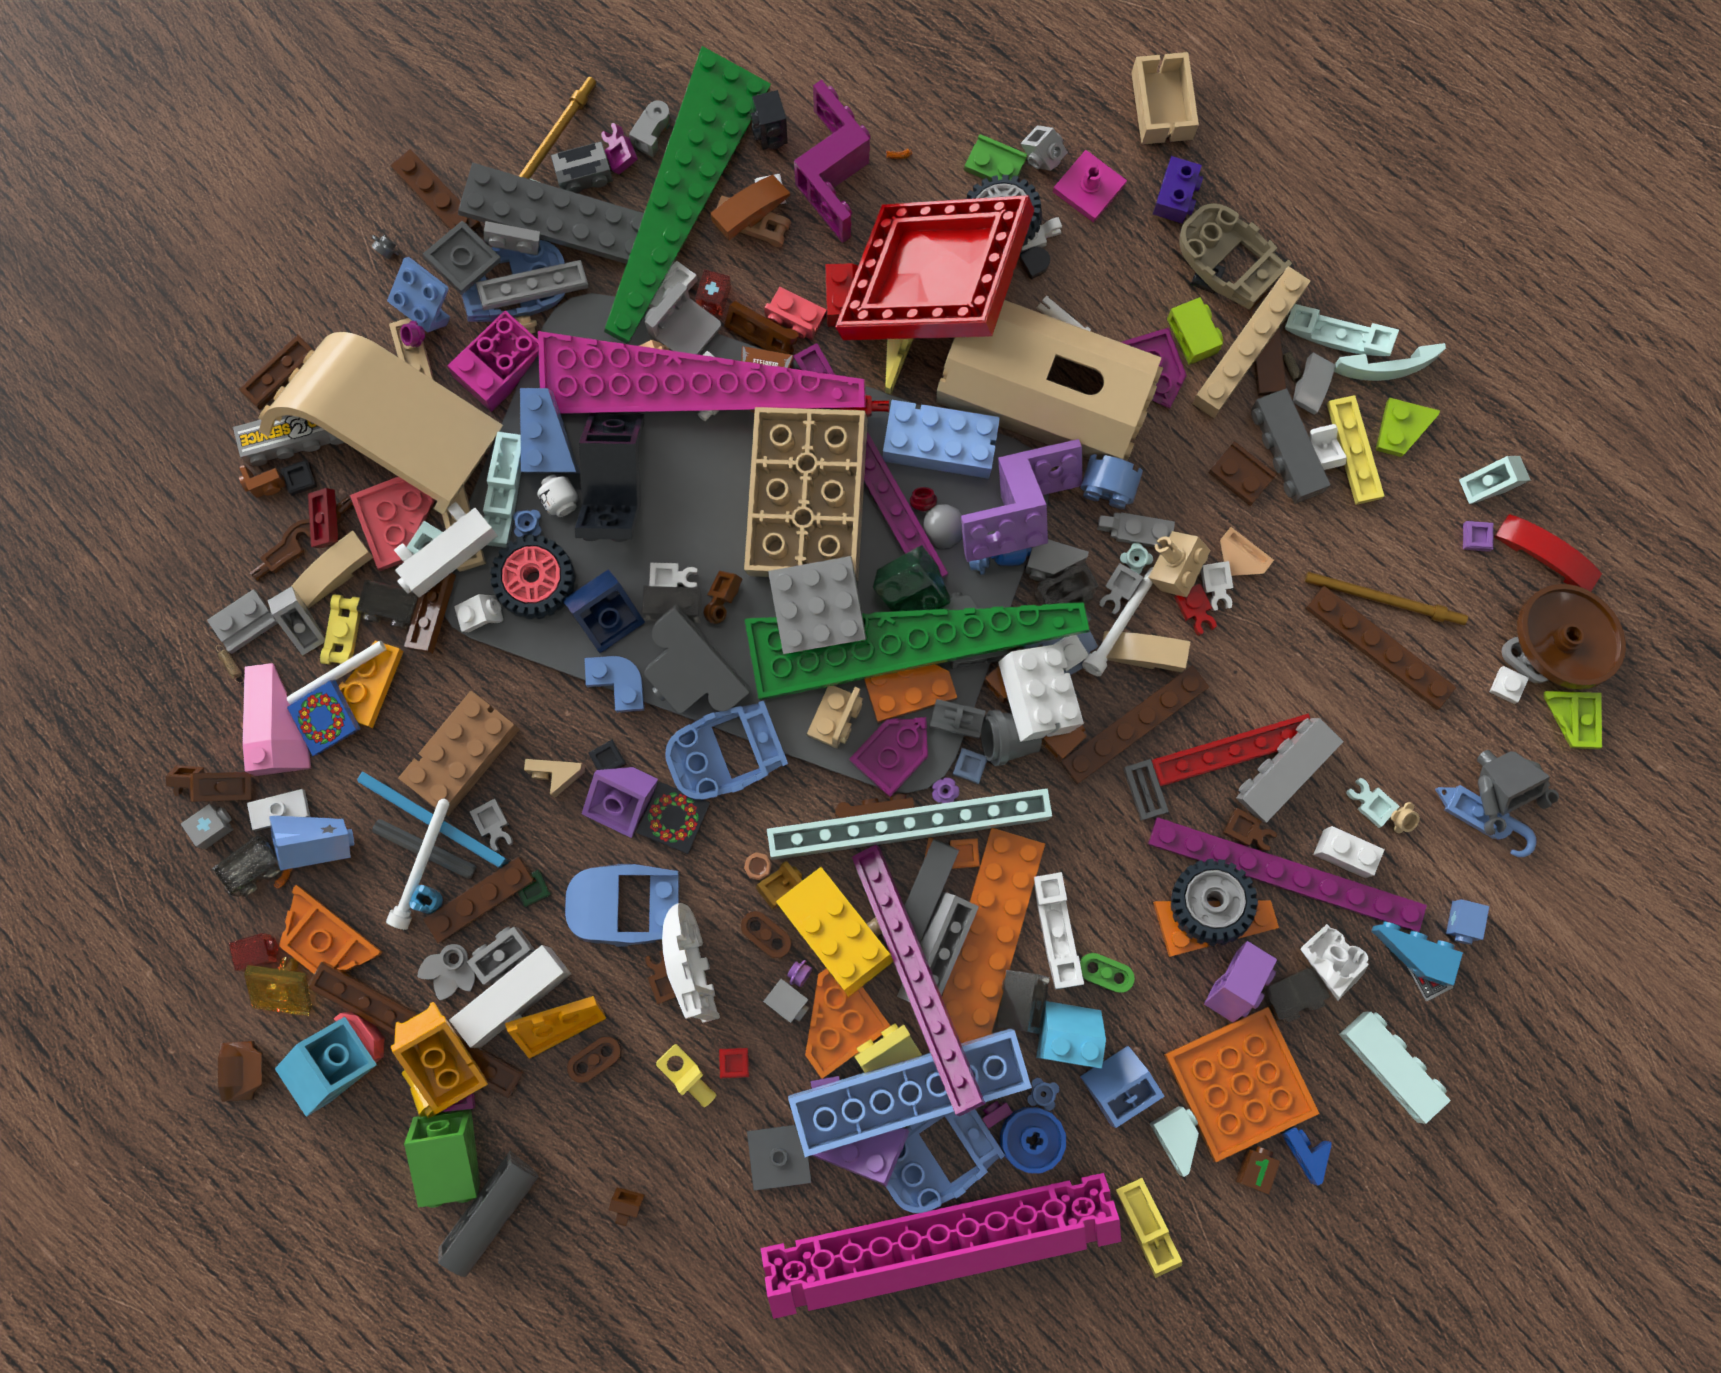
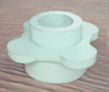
(1139, 551)

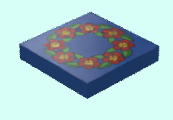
(323, 717)

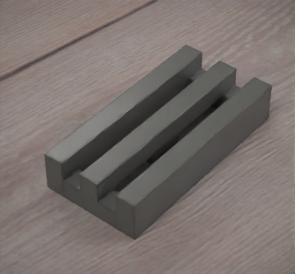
(1135, 793)

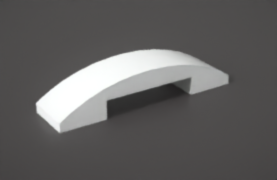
(1057, 931)

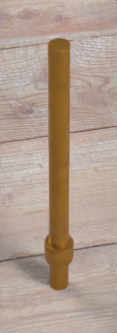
(577, 101)
(1437, 612)

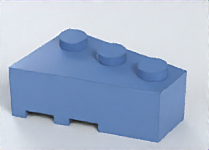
(543, 435)

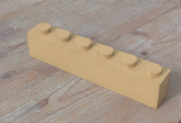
(1251, 342)

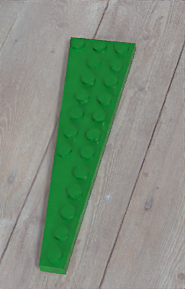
(699, 149)
(904, 642)

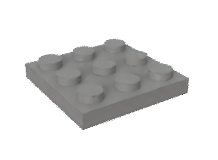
(817, 605)

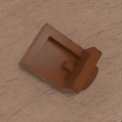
(263, 484)

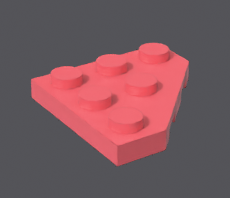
(390, 516)

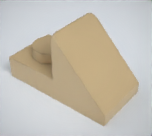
(562, 773)

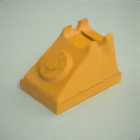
(436, 1059)

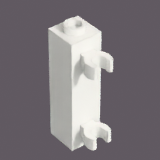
(445, 552)

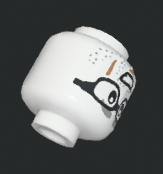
(558, 495)

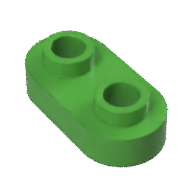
(1105, 973)

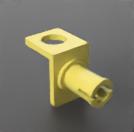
(687, 1077)

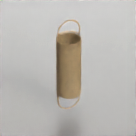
(229, 664)

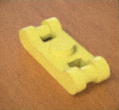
(341, 630)

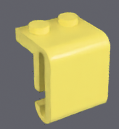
(891, 1049)

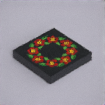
(673, 818)

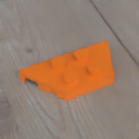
(319, 935)

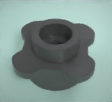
(384, 246)

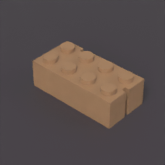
(459, 752)

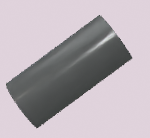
(486, 1215)

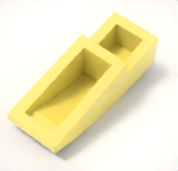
(1149, 1227)

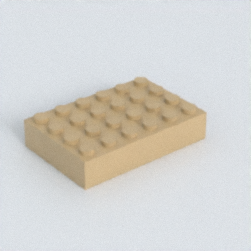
(805, 488)

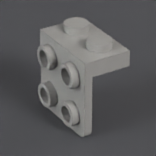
(511, 238)
(681, 322)

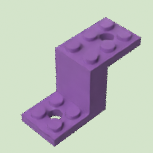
(1024, 514)

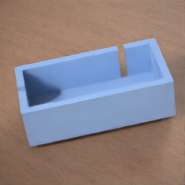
(940, 439)

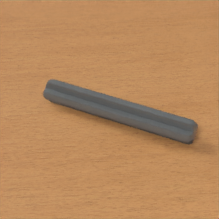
(414, 844)

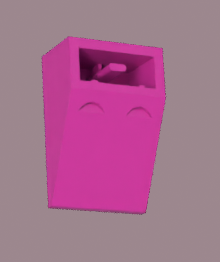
(495, 360)

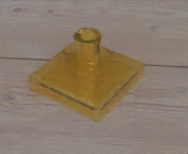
(279, 988)

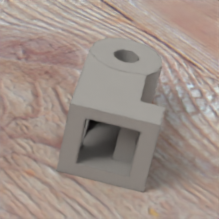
(649, 126)

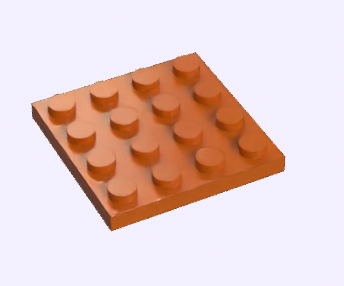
(1241, 1084)

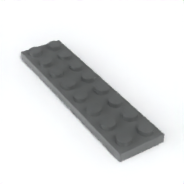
(555, 212)

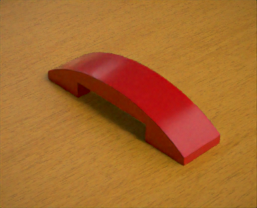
(1549, 550)

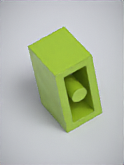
(1195, 330)

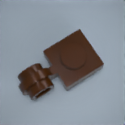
(722, 590)

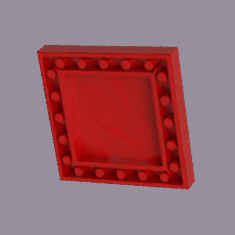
(936, 269)

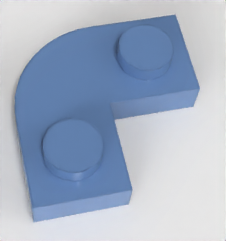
(622, 675)

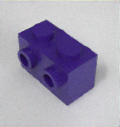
(1177, 190)

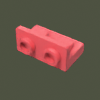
(795, 313)

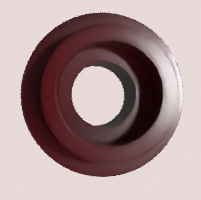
(923, 499)

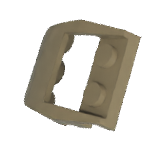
(1212, 235)

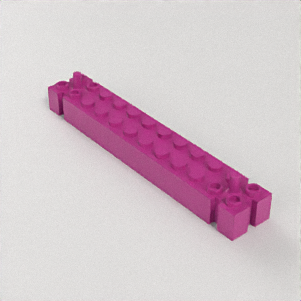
(940, 1245)

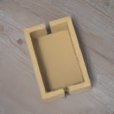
(1165, 98)

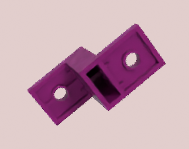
(832, 160)

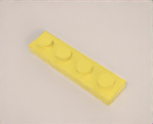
(1355, 444)

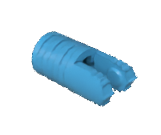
(417, 904)

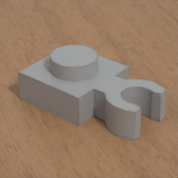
(1122, 585)
(490, 821)

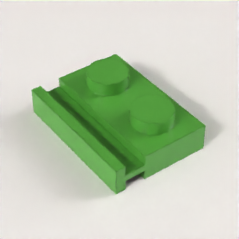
(994, 158)

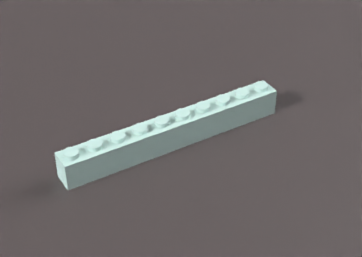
(909, 824)

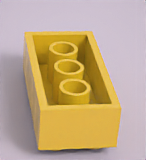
(835, 931)

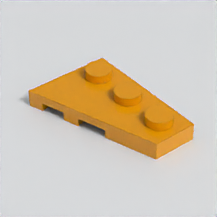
(369, 685)
(551, 1027)

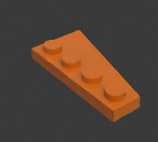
(1179, 943)

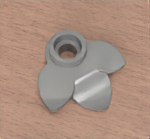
(447, 975)

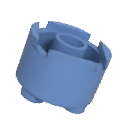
(1111, 480)

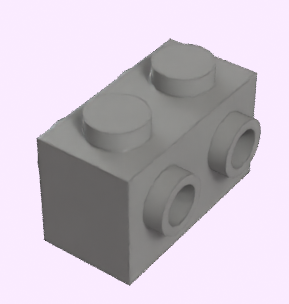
(500, 956)

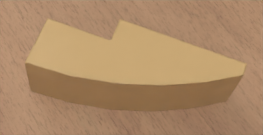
(332, 569)
(1149, 651)

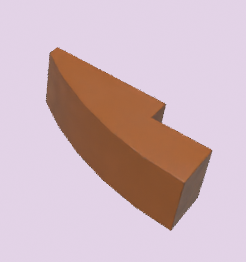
(749, 206)

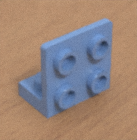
(419, 296)

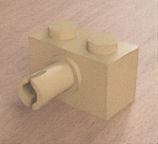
(1178, 563)

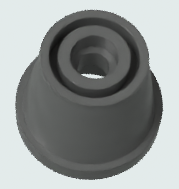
(1001, 739)

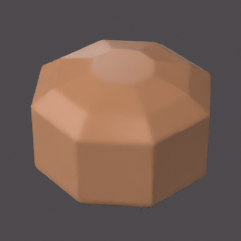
(758, 866)

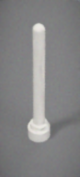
(1096, 662)
(400, 916)

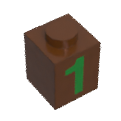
(1258, 1169)

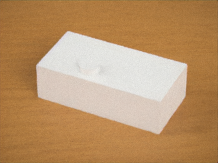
(510, 997)

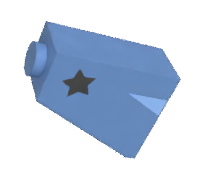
(309, 840)

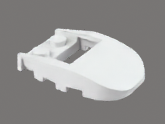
(685, 966)

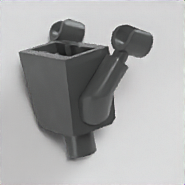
(1509, 784)

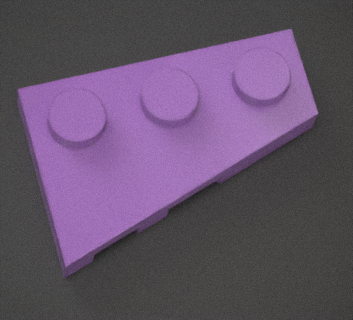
(869, 1157)

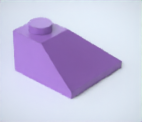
(619, 798)

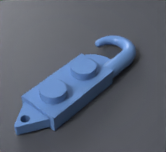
(1469, 809)

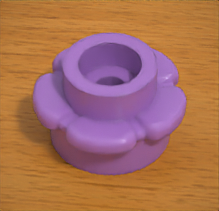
(946, 783)
(799, 973)

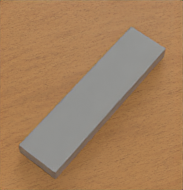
(531, 285)

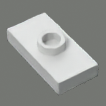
(285, 804)

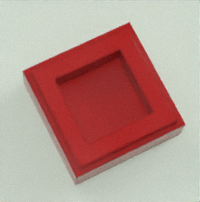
(734, 1063)

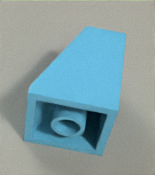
(1072, 1035)
(324, 1066)

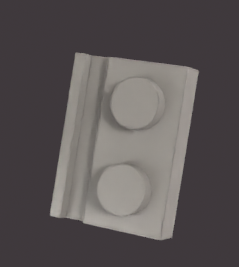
(242, 621)

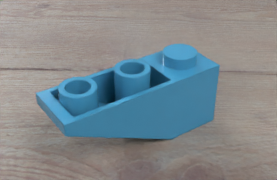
(1424, 958)

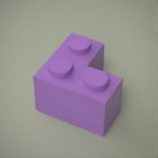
(1242, 983)

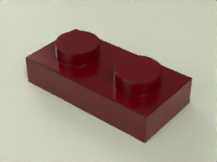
(323, 518)

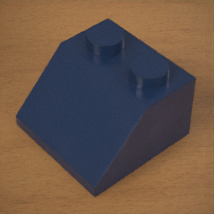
(604, 611)

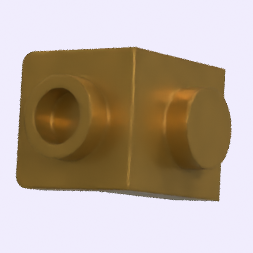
(779, 883)

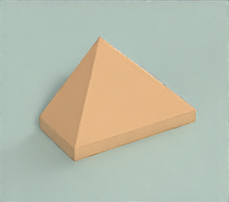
(1243, 555)

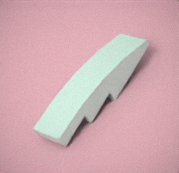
(503, 486)

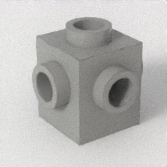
(1044, 148)

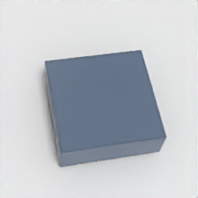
(970, 766)

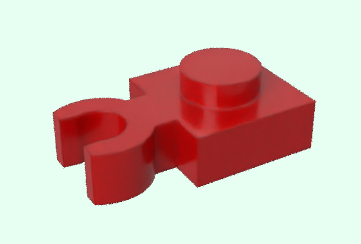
(1195, 607)

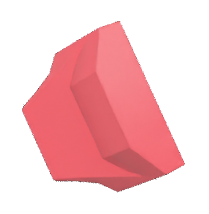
(367, 1033)

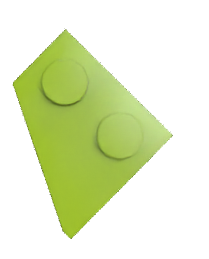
(1403, 426)
(1578, 717)

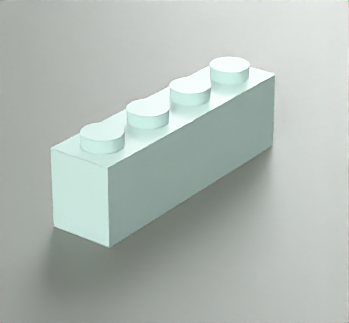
(1395, 1067)

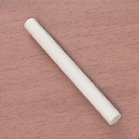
(339, 671)

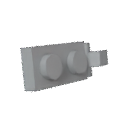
(1136, 528)

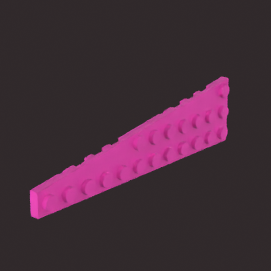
(631, 378)

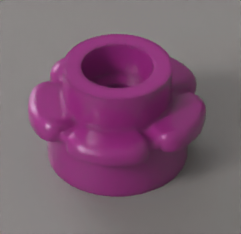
(412, 334)

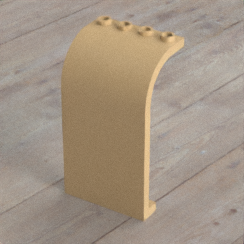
(387, 414)

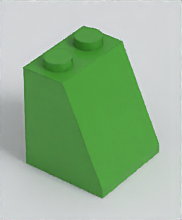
(443, 1158)

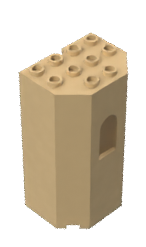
(1009, 375)

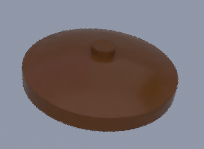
(1571, 636)

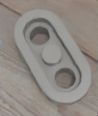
(1520, 663)

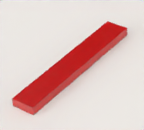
(1225, 752)

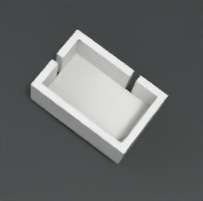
(1040, 692)

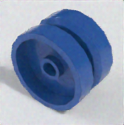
(1049, 1144)

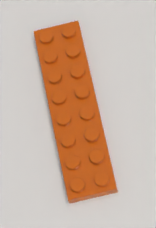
(988, 950)

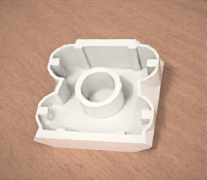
(1335, 960)

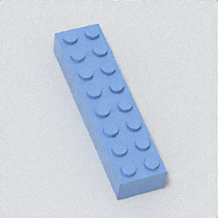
(901, 1094)

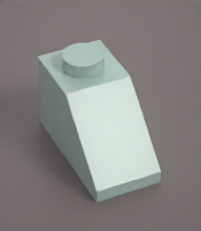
(1495, 479)
(1178, 1137)

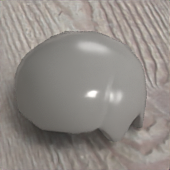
(943, 526)

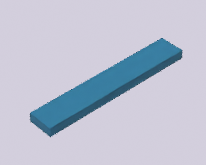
(426, 816)

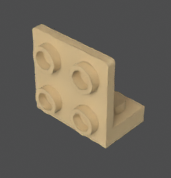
(834, 714)

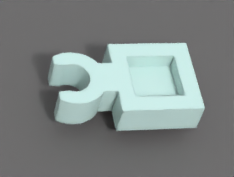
(1375, 804)

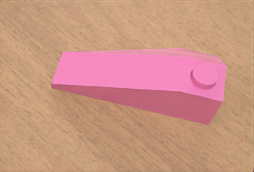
(269, 732)

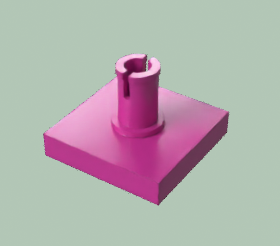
(1089, 186)

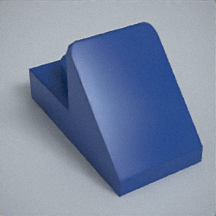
(1312, 1160)

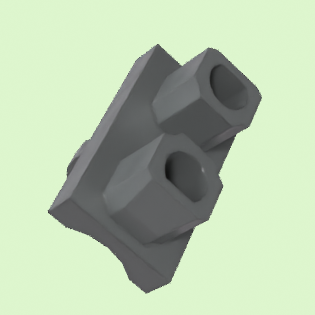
(957, 718)

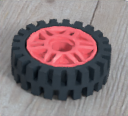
(529, 556)

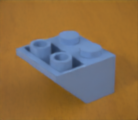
(1122, 1087)

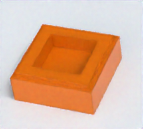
(968, 853)

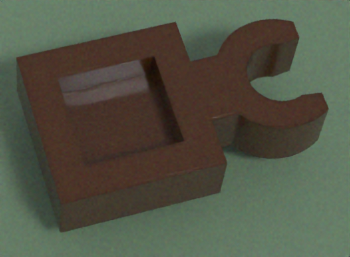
(1246, 828)
(660, 982)

